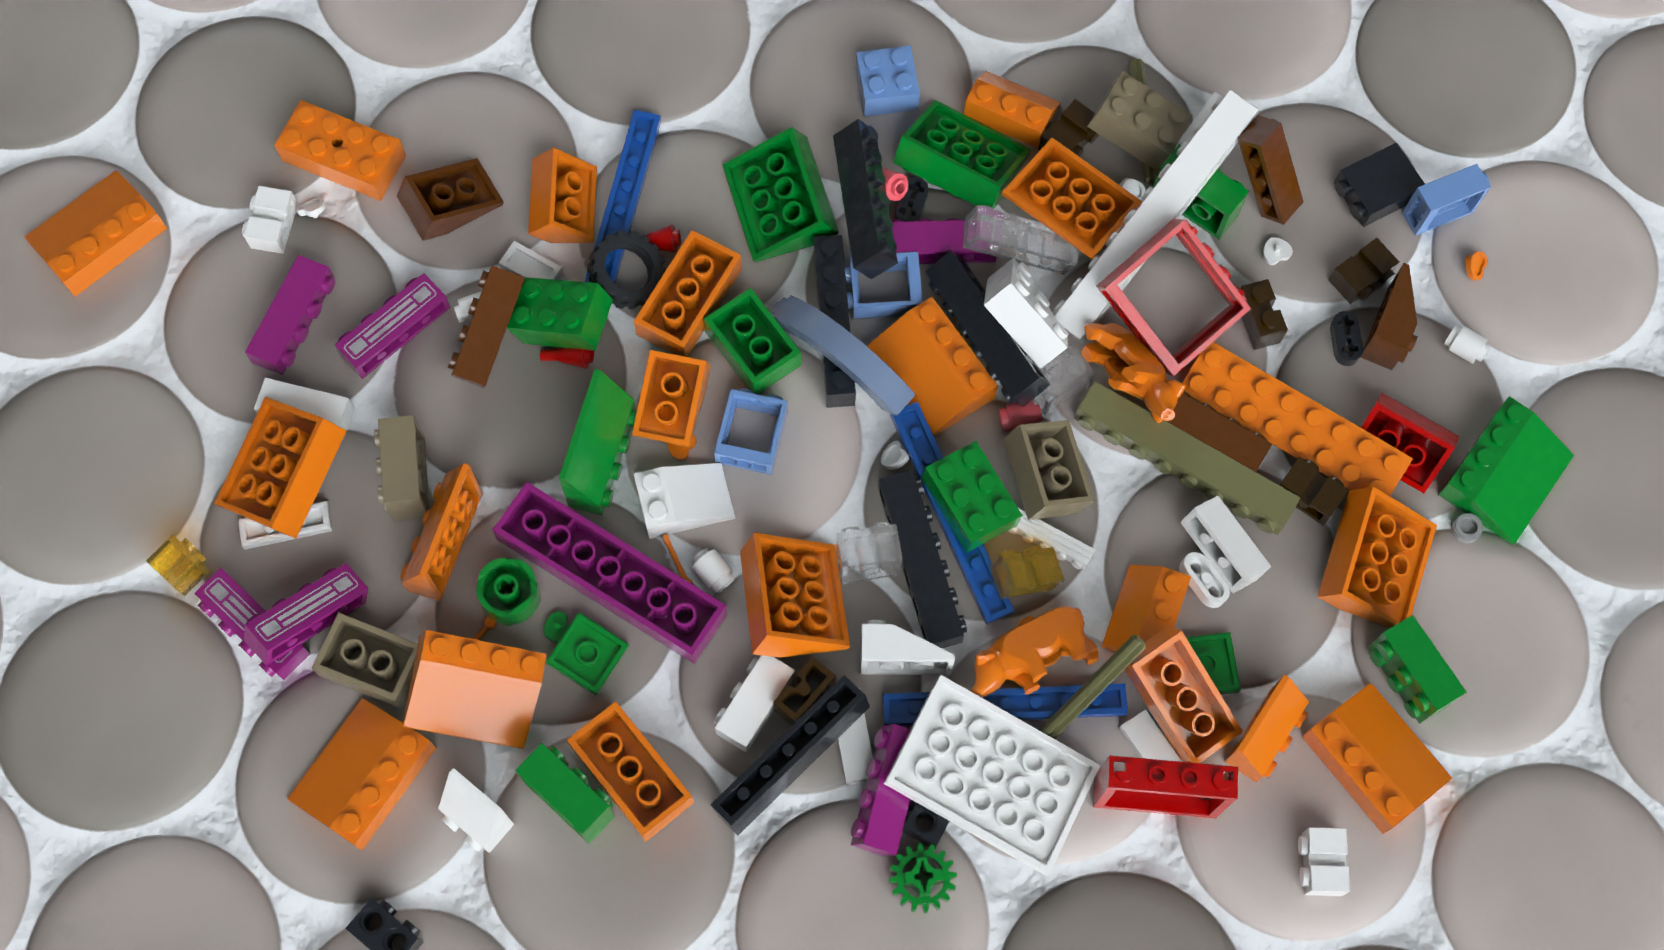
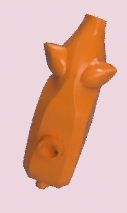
(1132, 368)
(1032, 647)

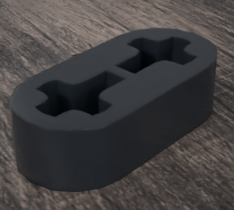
(916, 204)
(1340, 340)

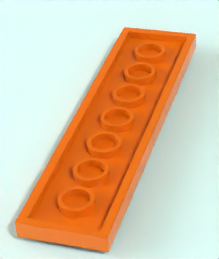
(1294, 421)

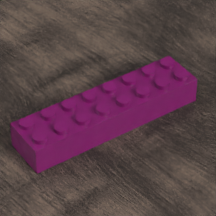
(610, 572)

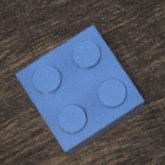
(887, 81)

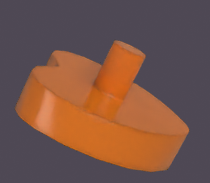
(1475, 264)
(680, 452)

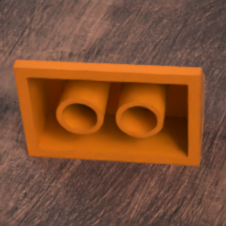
(1010, 108)
(562, 198)
(1145, 604)
(1269, 730)

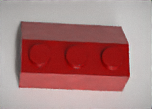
(1413, 435)

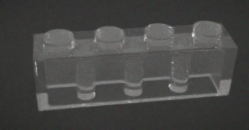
(1017, 238)

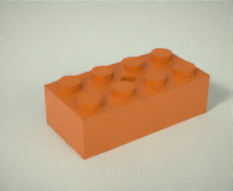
(340, 150)
(687, 294)
(1182, 696)
(612, 747)

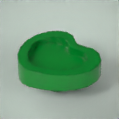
(556, 626)

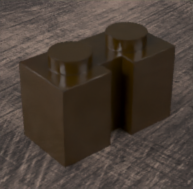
(1071, 128)
(1364, 271)
(1261, 322)
(1317, 494)
(812, 683)

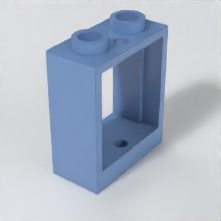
(1446, 199)
(906, 262)
(743, 457)

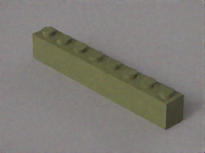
(1186, 458)

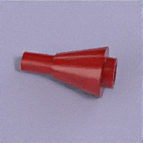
(666, 238)
(570, 356)

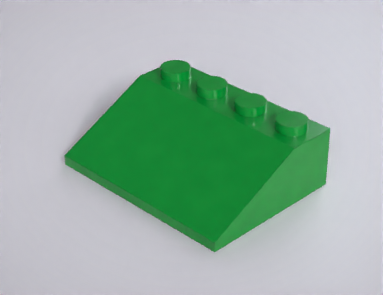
(960, 155)
(780, 196)
(597, 445)
(1508, 471)

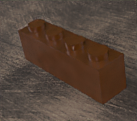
(1270, 169)
(487, 326)
(1220, 432)

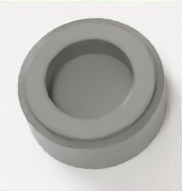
(1466, 528)

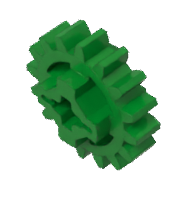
(908, 878)

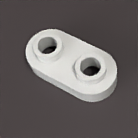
(1205, 580)

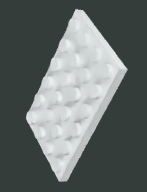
(992, 775)

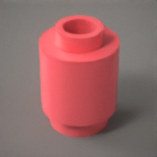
(895, 185)
(1016, 415)

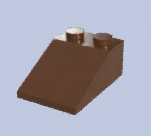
(448, 197)
(1394, 325)

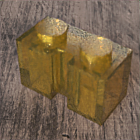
(179, 564)
(1026, 573)

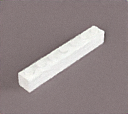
(1047, 536)

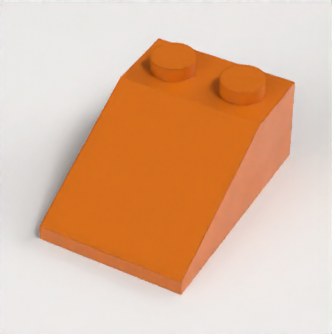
(671, 398)

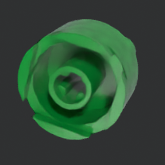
(505, 607)

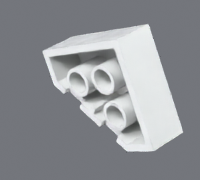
(1025, 312)

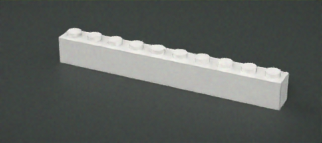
(1160, 205)

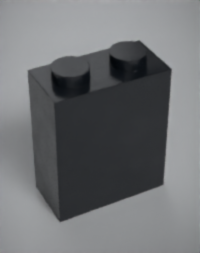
(1378, 184)

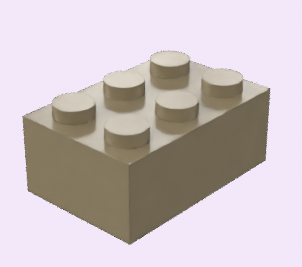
(1140, 121)
(402, 468)
(1048, 469)
(367, 660)

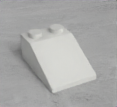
(683, 497)
(894, 651)
(473, 813)

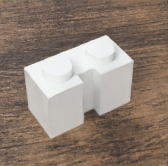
(271, 219)
(1324, 861)

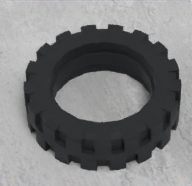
(643, 249)

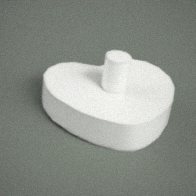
(1133, 186)
(311, 207)
(1276, 250)
(894, 456)

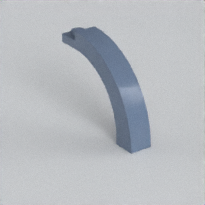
(844, 351)

